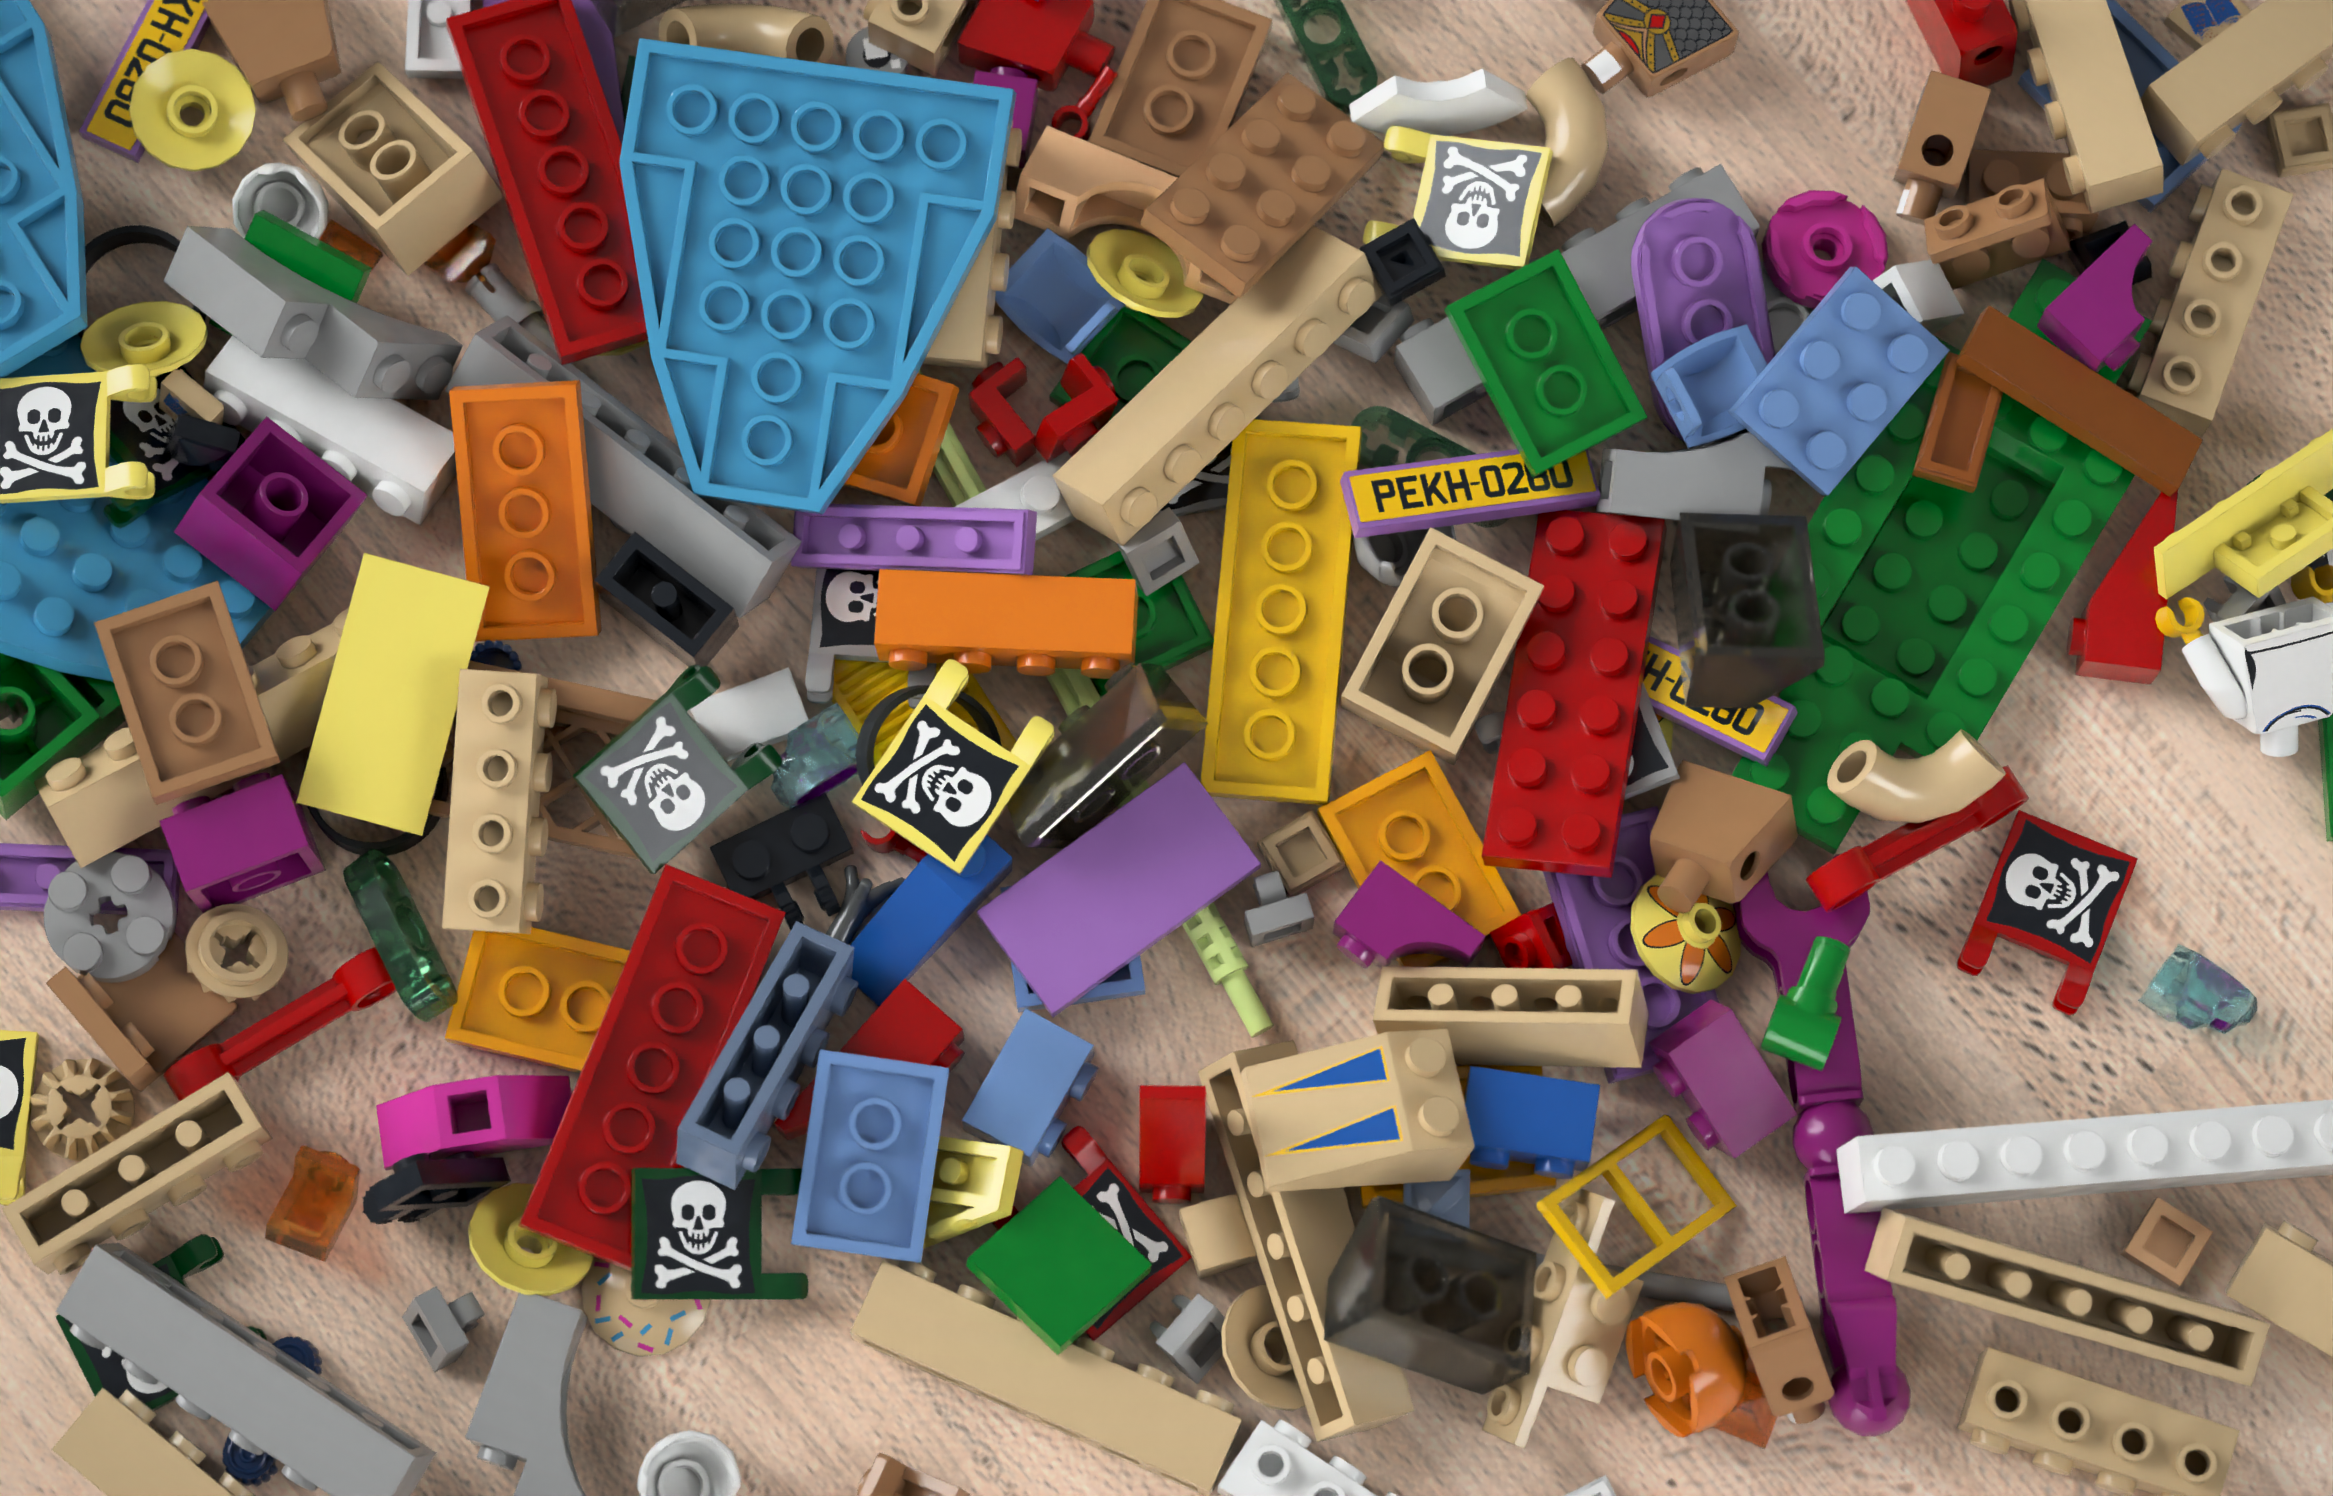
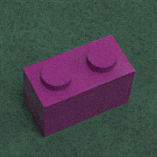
(1720, 1079)

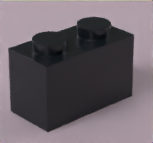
(666, 602)

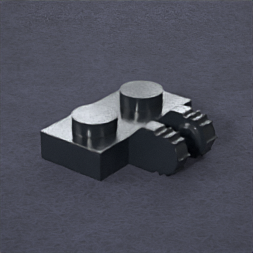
(784, 851)
(427, 1185)

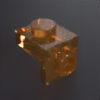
(315, 1203)

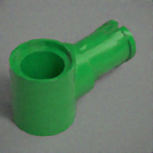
(1806, 1018)

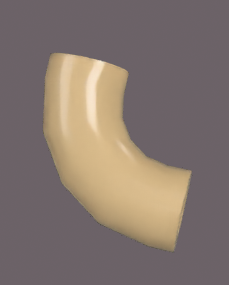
(750, 29)
(1573, 132)
(1917, 787)

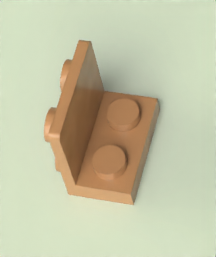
(147, 1019)

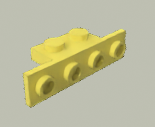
(2260, 530)

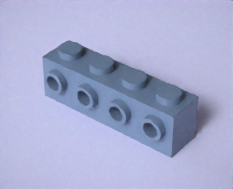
(766, 1055)

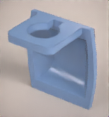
(1056, 297)
(1706, 383)

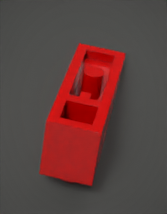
(2118, 626)
(900, 1029)
(1172, 1142)

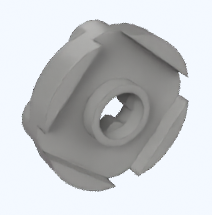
(140, 937)

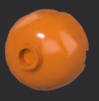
(1690, 1364)

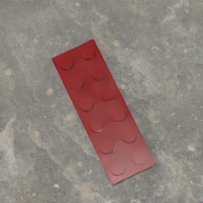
(555, 167)
(1575, 694)
(650, 1057)

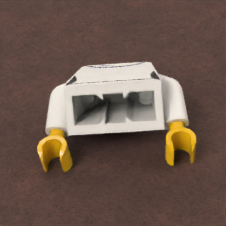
(2268, 664)

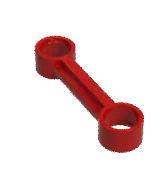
(1863, 867)
(353, 987)

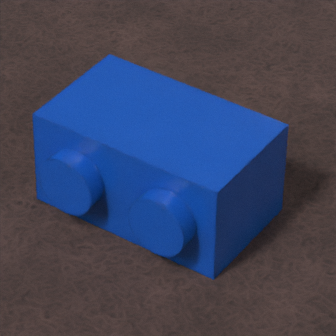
(1530, 1121)

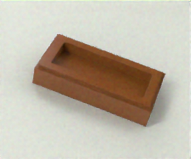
(1957, 428)

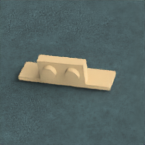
(1572, 1328)

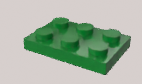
(1545, 363)

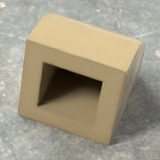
(1217, 1235)

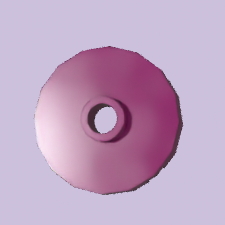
(1827, 224)

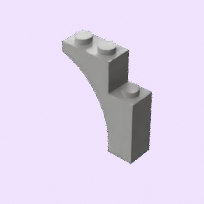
(296, 319)
(1701, 479)
(526, 1398)

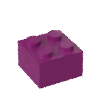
(270, 513)
(241, 842)

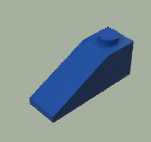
(922, 917)

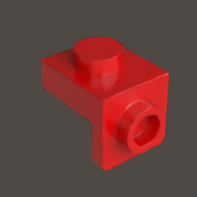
(1083, 416)
(1000, 425)
(1533, 940)

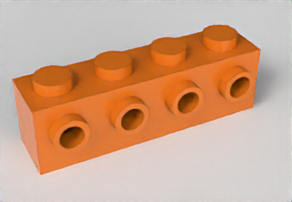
(1006, 622)

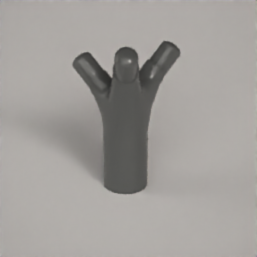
(858, 903)

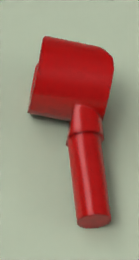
(1085, 104)
(892, 842)

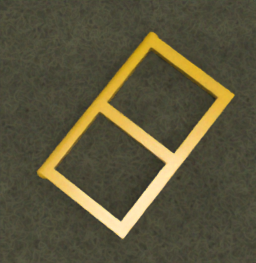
(1636, 1205)

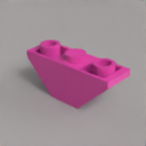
(474, 1116)

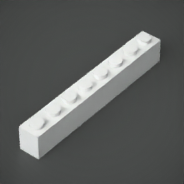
(2086, 1156)

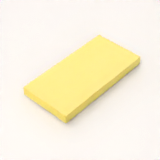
(392, 694)

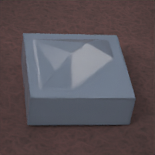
(1442, 1198)

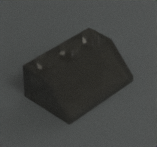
(1744, 607)
(1103, 756)
(1433, 1298)

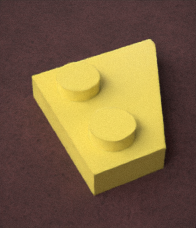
(970, 1187)

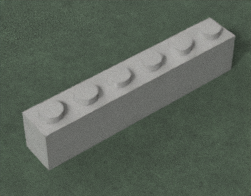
(1600, 262)
(642, 478)
(238, 1379)

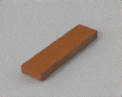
(2079, 400)

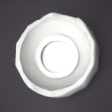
(285, 193)
(689, 1466)

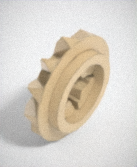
(229, 927)
(81, 1077)

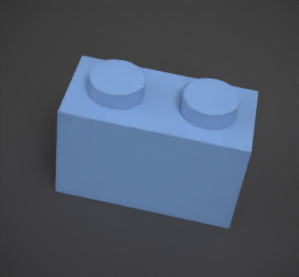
(1031, 1087)

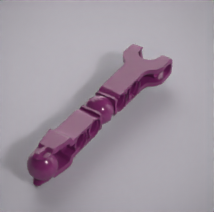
(1854, 1305)

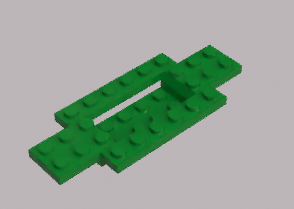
(1945, 588)

